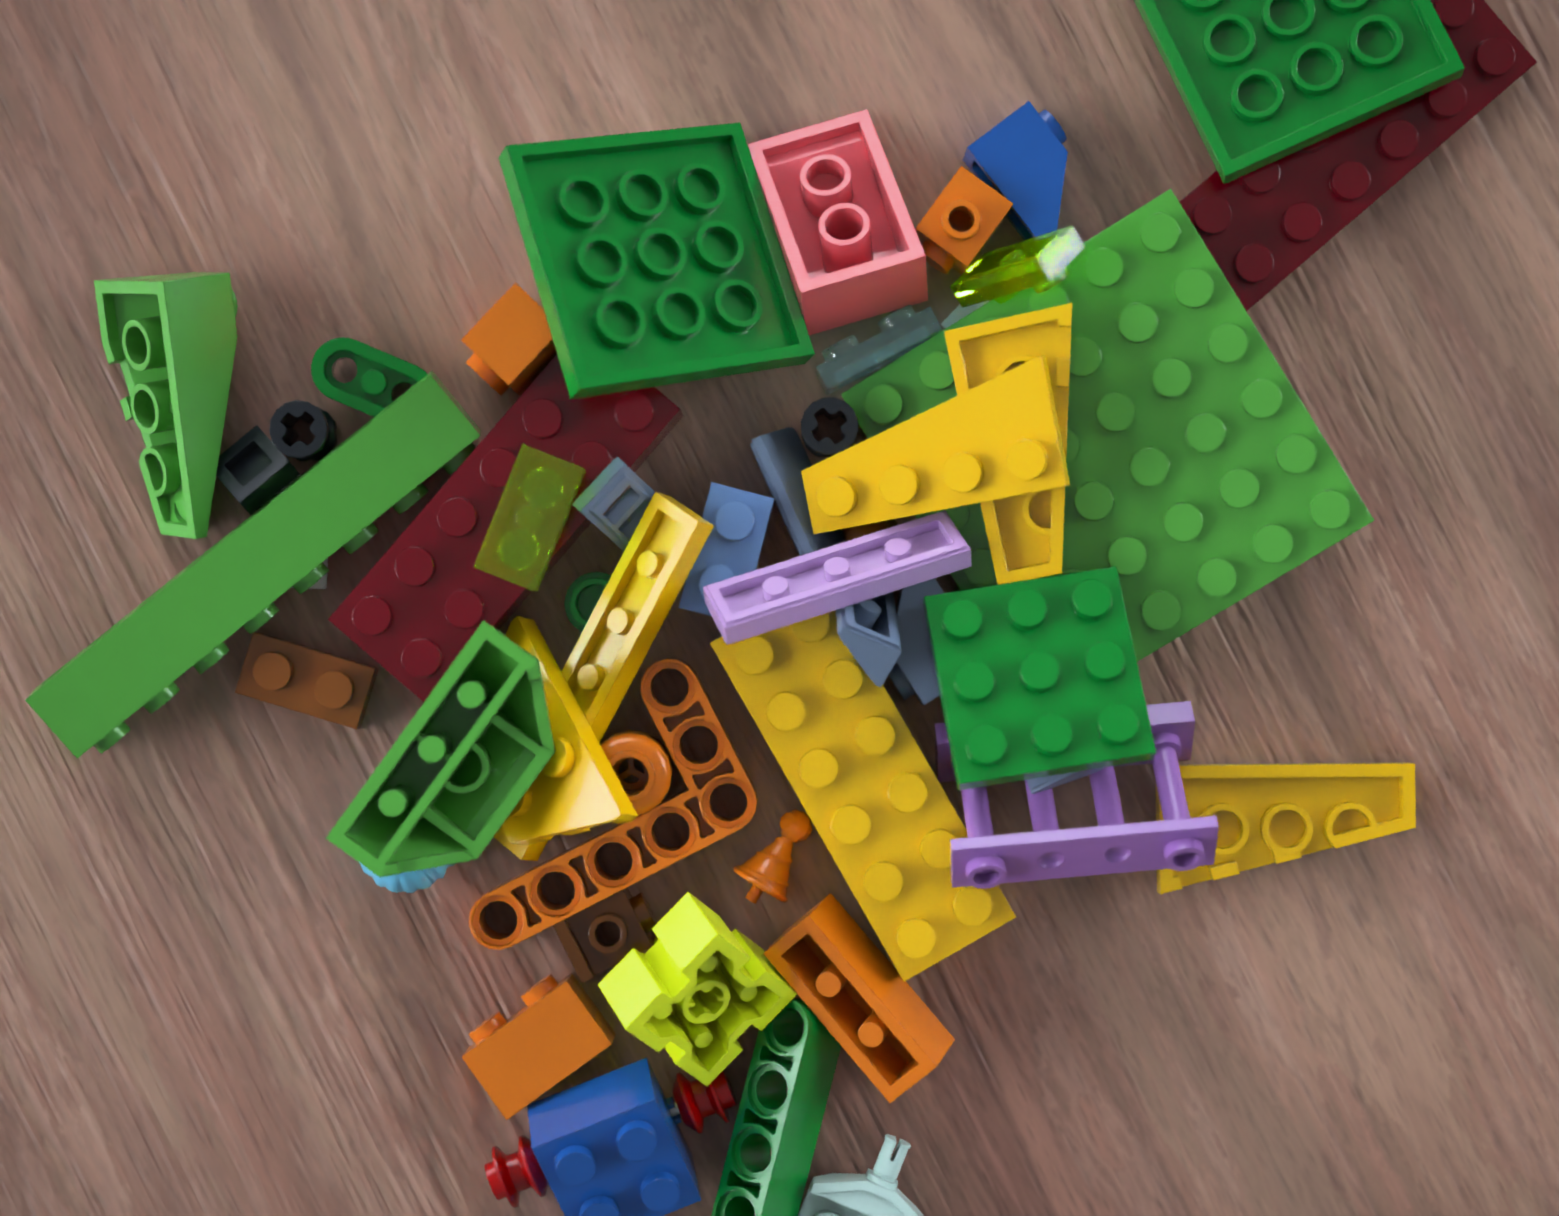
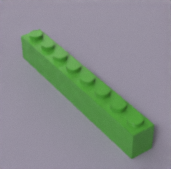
(254, 566)

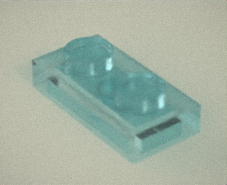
(851, 360)

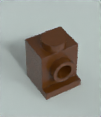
(585, 948)

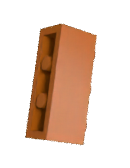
(860, 998)

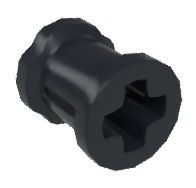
(831, 408)
(285, 436)

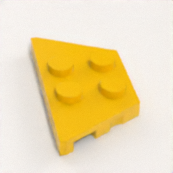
(578, 781)

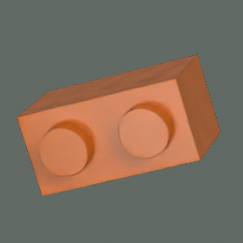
(511, 342)
(538, 1044)

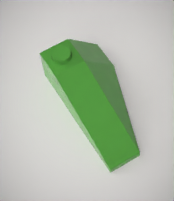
(177, 362)

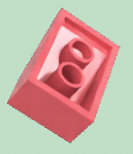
(840, 222)

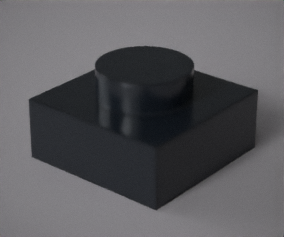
(254, 470)

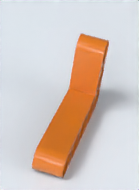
(647, 852)

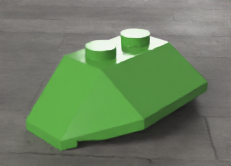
(454, 764)

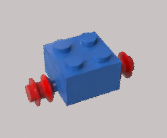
(612, 1144)

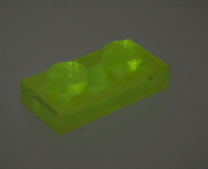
(1024, 265)
(529, 518)

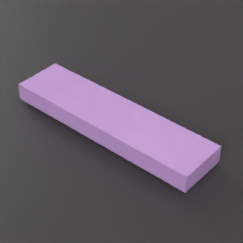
(836, 577)

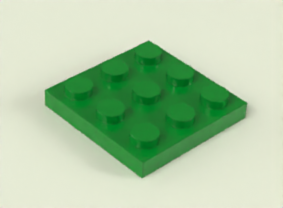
(1038, 678)

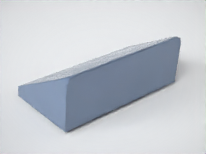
(781, 462)
(871, 635)

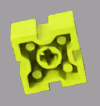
(696, 989)

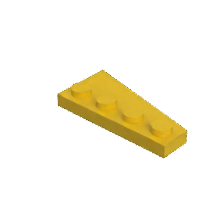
(1290, 811)

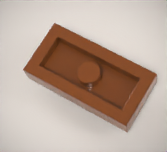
(306, 680)

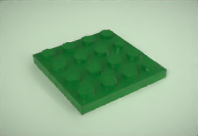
(1294, 71)
(655, 258)

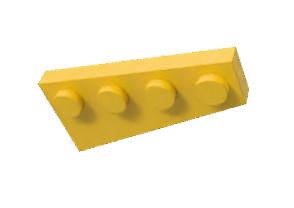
(960, 453)
(1029, 527)

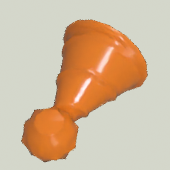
(771, 866)

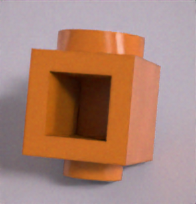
(961, 222)

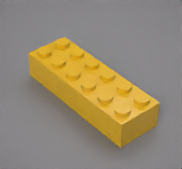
(863, 789)

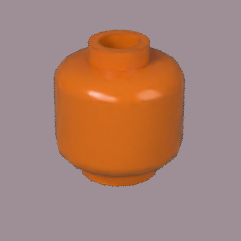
(654, 781)

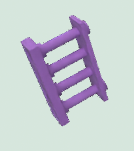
(1110, 847)

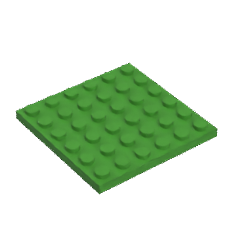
(1179, 434)

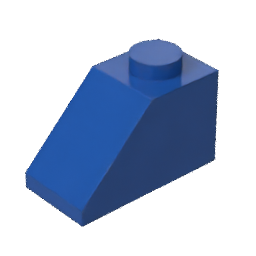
(1026, 166)

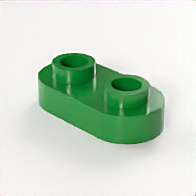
(375, 379)

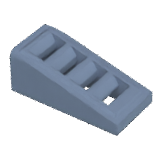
(626, 513)

